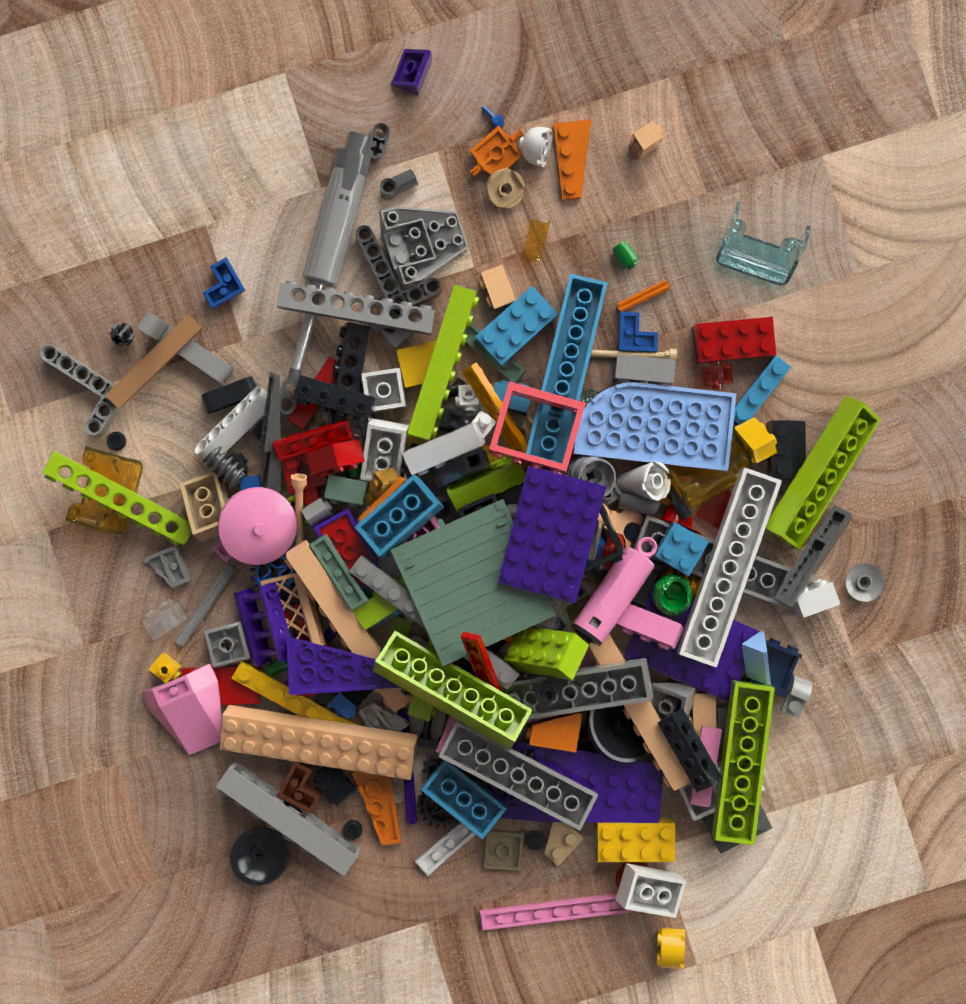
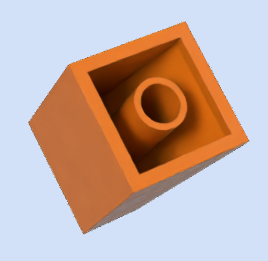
(556, 732)

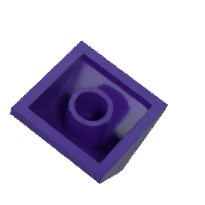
(412, 70)

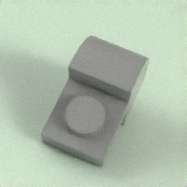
(798, 693)

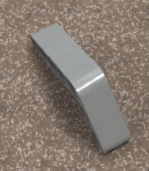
(192, 351)
(90, 382)

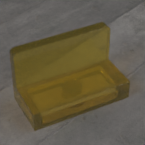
(535, 240)

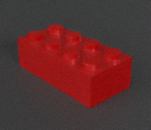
(734, 340)

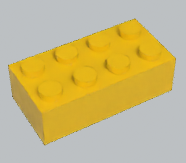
(636, 841)

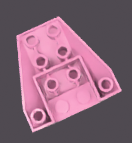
(189, 708)

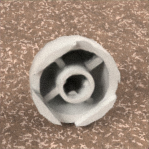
(536, 145)

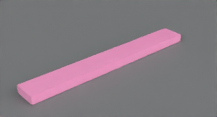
(551, 911)

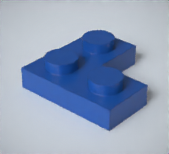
(631, 339)

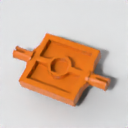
(496, 151)

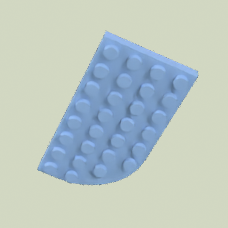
(659, 425)

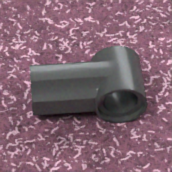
(400, 184)

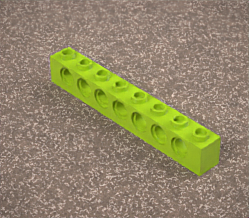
(88, 492)

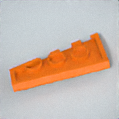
(571, 152)
(380, 804)

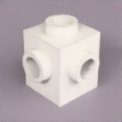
(467, 400)

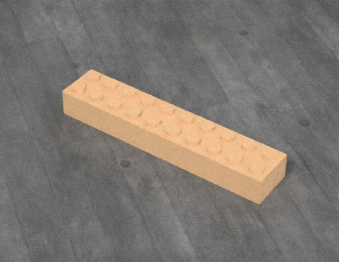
(318, 742)

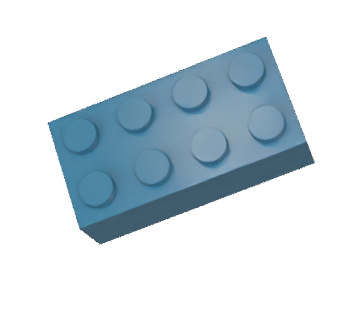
(515, 327)
(399, 516)
(464, 797)

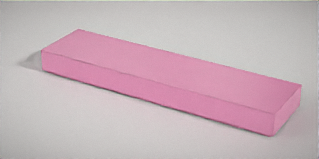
(711, 740)

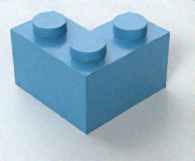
(517, 404)

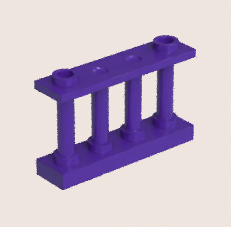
(252, 625)

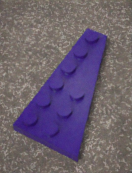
(327, 669)

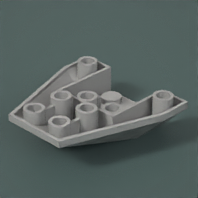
(420, 240)

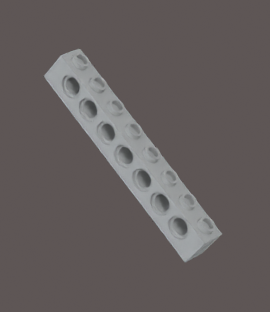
(289, 289)

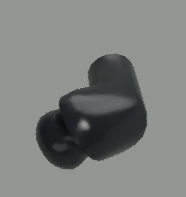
(454, 390)

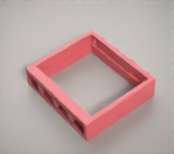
(545, 398)

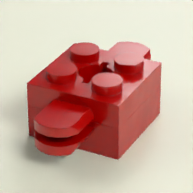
(300, 465)

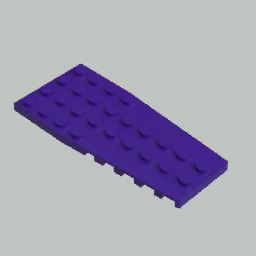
(624, 790)

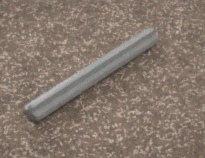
(205, 605)

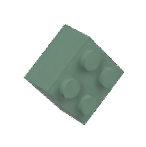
(346, 490)

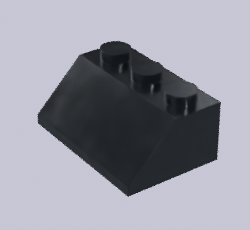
(789, 447)

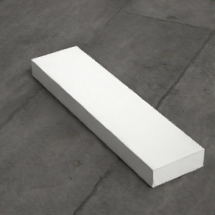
(444, 848)

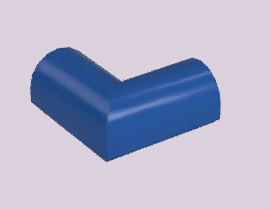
(228, 286)

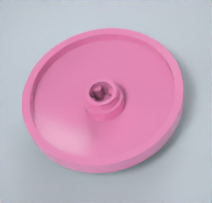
(257, 525)

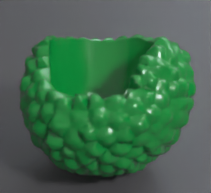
(672, 594)

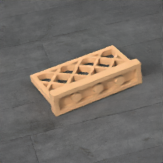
(308, 607)

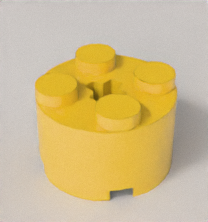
(672, 948)

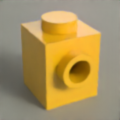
(165, 668)

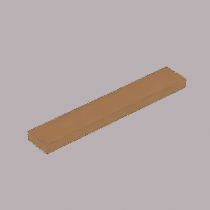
(153, 361)

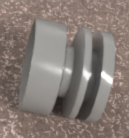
(598, 471)

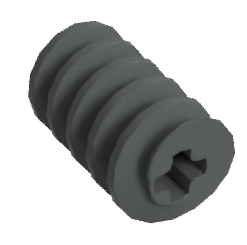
(224, 467)

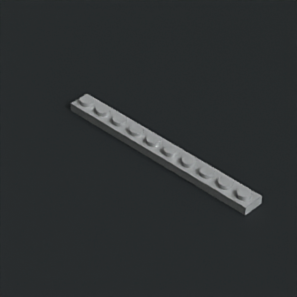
(401, 598)

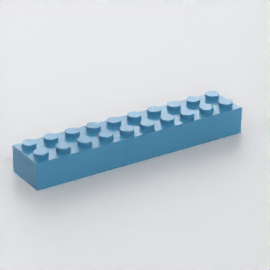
(567, 366)

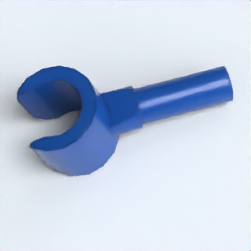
(496, 120)

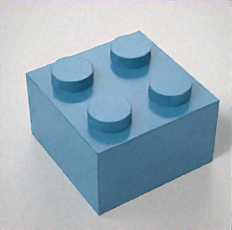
(680, 548)

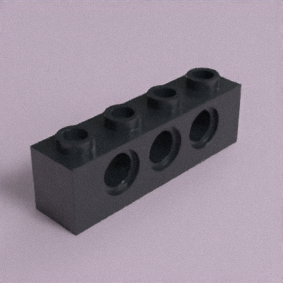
(360, 334)
(689, 750)

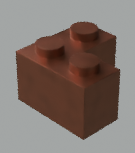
(297, 791)

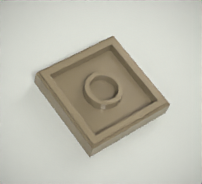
(503, 850)

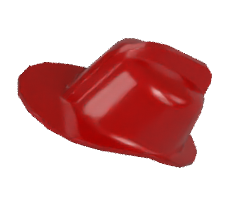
(672, 515)

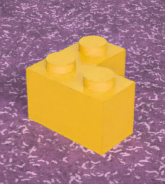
(756, 439)

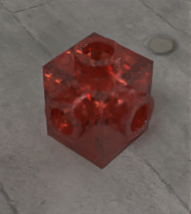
(717, 375)

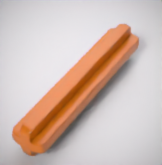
(642, 296)

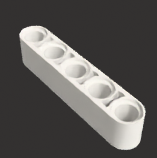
(234, 424)

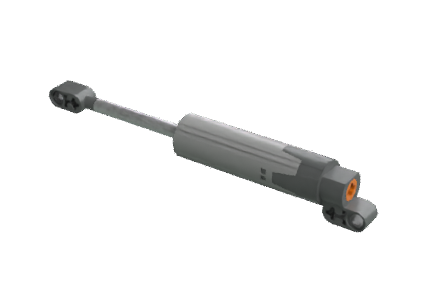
(334, 231)

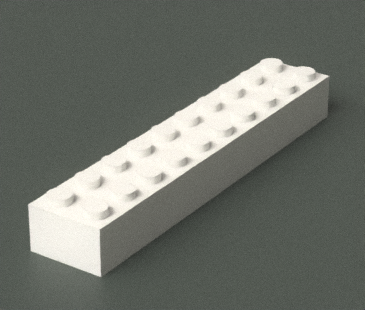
(728, 566)

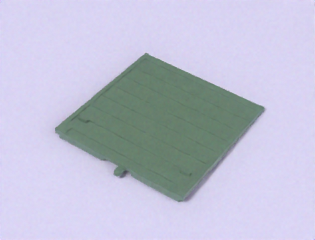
(456, 583)

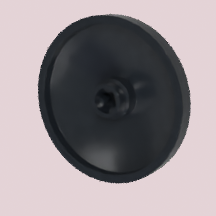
(614, 735)

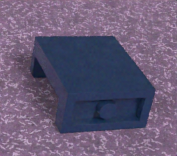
(781, 665)

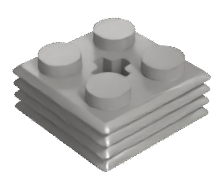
(222, 655)

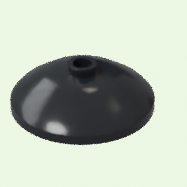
(260, 868)

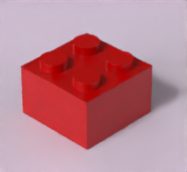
(335, 458)

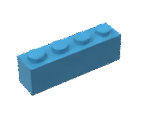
(760, 389)

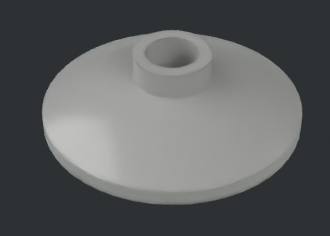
(873, 585)

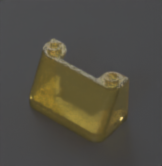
(119, 469)
(702, 485)

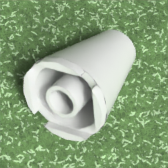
(646, 481)

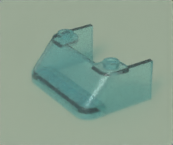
(758, 257)

